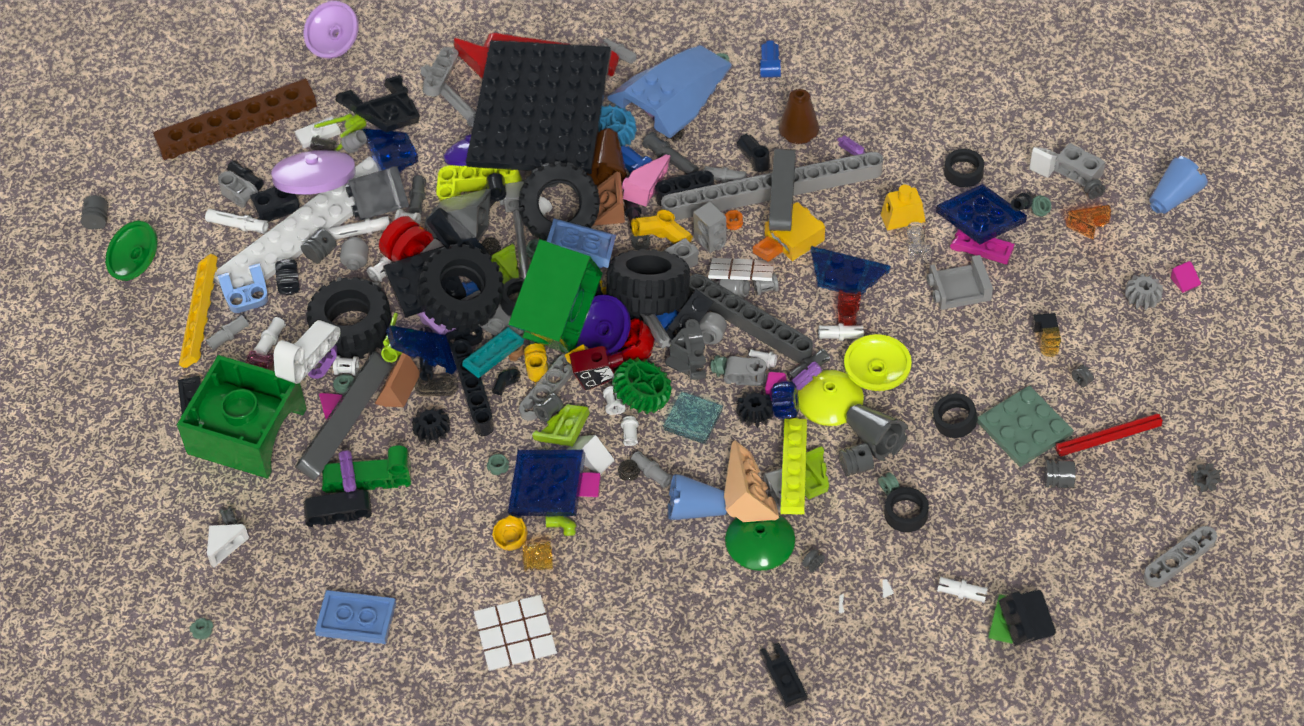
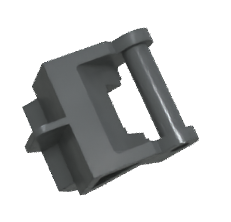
(687, 351)

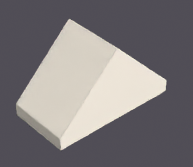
(1043, 161)
(597, 456)
(224, 540)

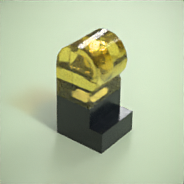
(1049, 333)

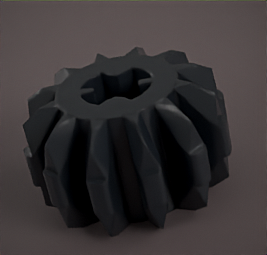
(287, 277)
(754, 408)
(431, 425)

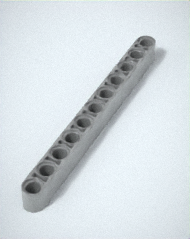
(758, 188)

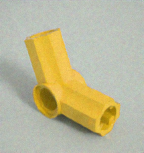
(661, 226)

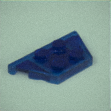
(391, 149)
(845, 272)

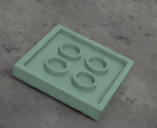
(1024, 426)

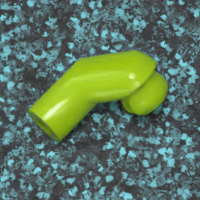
(562, 521)

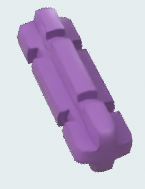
(850, 146)
(806, 376)
(347, 471)

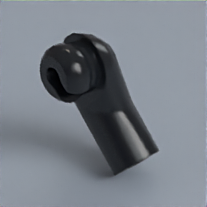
(505, 379)

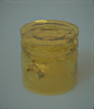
(537, 556)

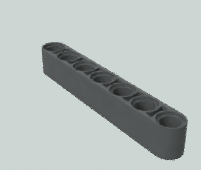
(753, 320)
(343, 416)

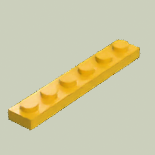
(198, 311)

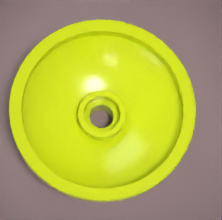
(881, 354)
(829, 406)

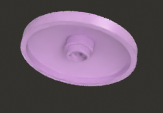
(313, 172)

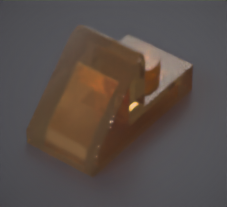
(1086, 219)

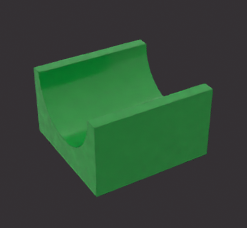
(556, 296)
(238, 415)

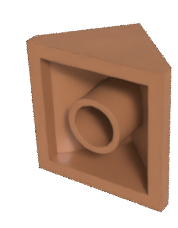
(611, 201)
(399, 383)

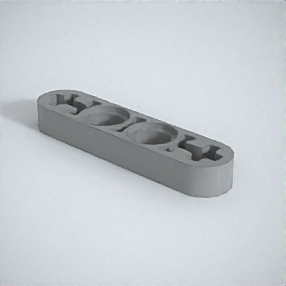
(438, 70)
(545, 385)
(1177, 554)

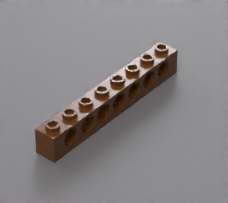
(234, 119)

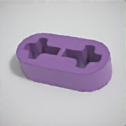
(325, 364)

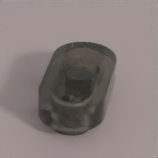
(436, 385)

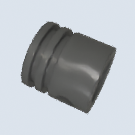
(94, 212)
(316, 247)
(856, 459)
(1060, 473)

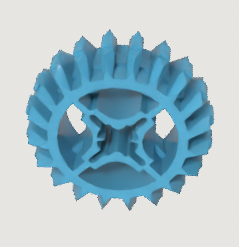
(620, 121)

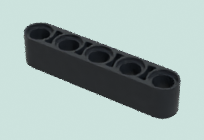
(472, 390)

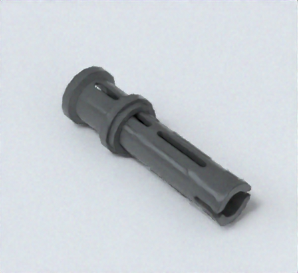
(663, 147)

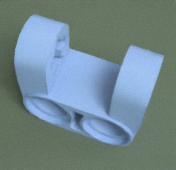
(245, 292)

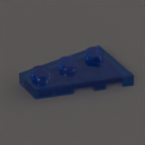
(423, 344)

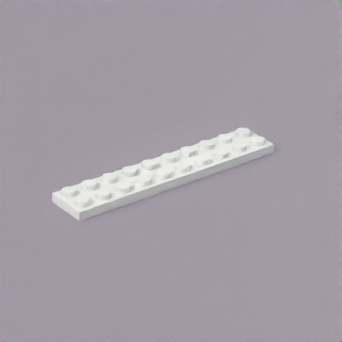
(285, 239)

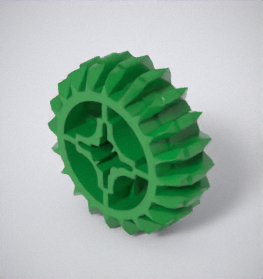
(642, 385)

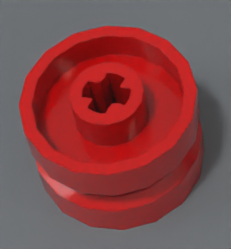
(404, 239)

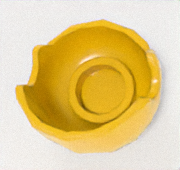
(510, 529)

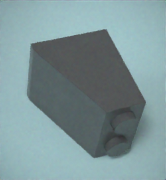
(470, 210)

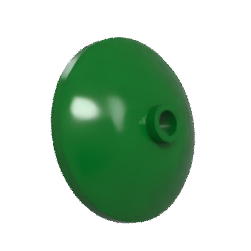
(131, 250)
(760, 550)

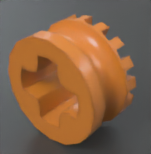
(734, 225)

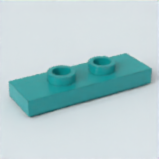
(493, 352)

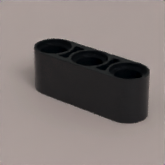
(683, 183)
(337, 507)

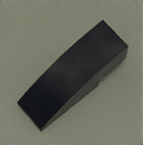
(451, 231)

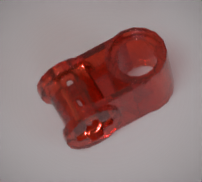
(848, 307)

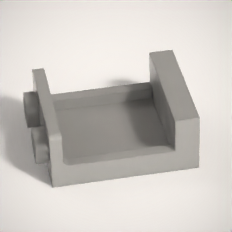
(960, 285)

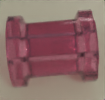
(260, 360)

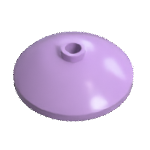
(324, 24)

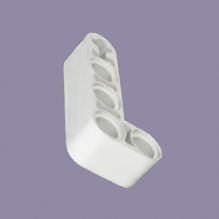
(296, 360)

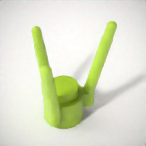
(352, 124)
(388, 353)

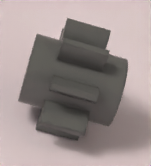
(1211, 481)

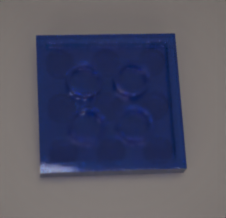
(981, 214)
(546, 483)

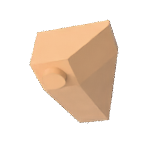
(745, 490)

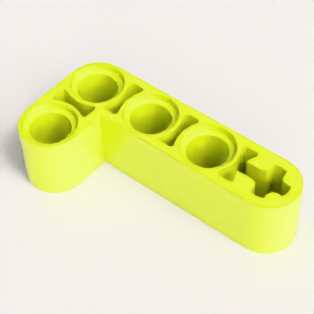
(458, 179)

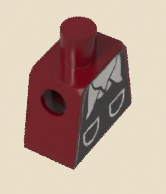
(595, 366)

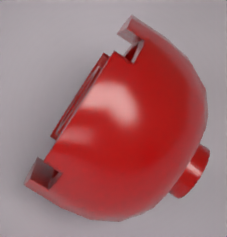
(639, 341)

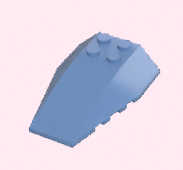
(674, 88)

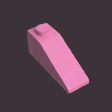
(642, 181)

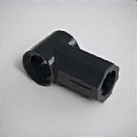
(754, 152)
(496, 184)

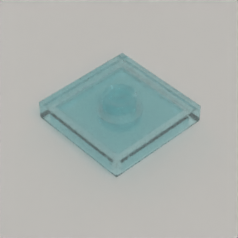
(693, 417)

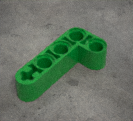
(372, 474)

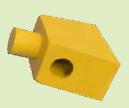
(902, 208)

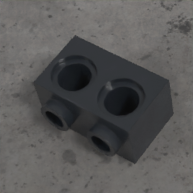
(274, 204)

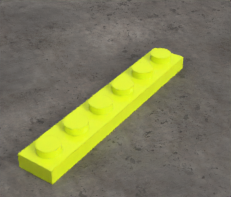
(794, 466)

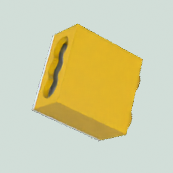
(804, 233)

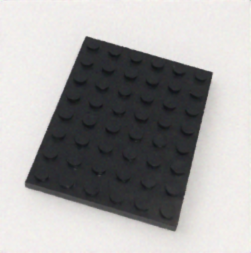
(539, 105)

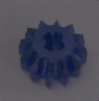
(785, 400)

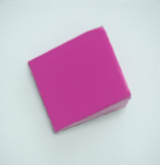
(1185, 277)
(773, 377)
(329, 402)
(590, 485)

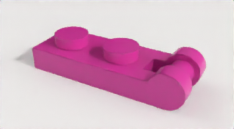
(993, 249)

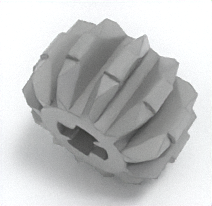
(1144, 291)

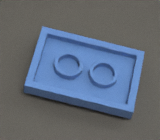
(355, 617)

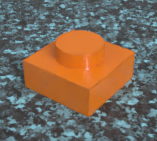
(767, 249)

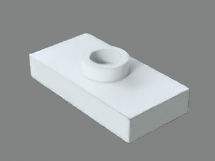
(305, 134)

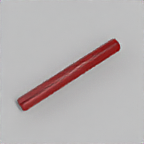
(1109, 434)

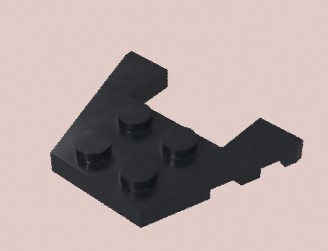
(384, 112)

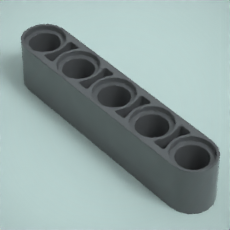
(782, 190)

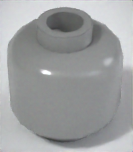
(354, 253)
(738, 287)
(712, 327)

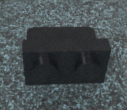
(1027, 617)

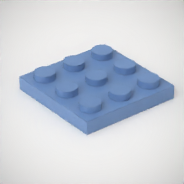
(583, 240)

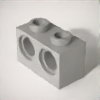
(1079, 165)
(710, 227)

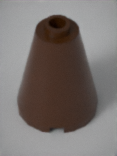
(799, 118)
(607, 157)

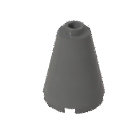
(880, 431)

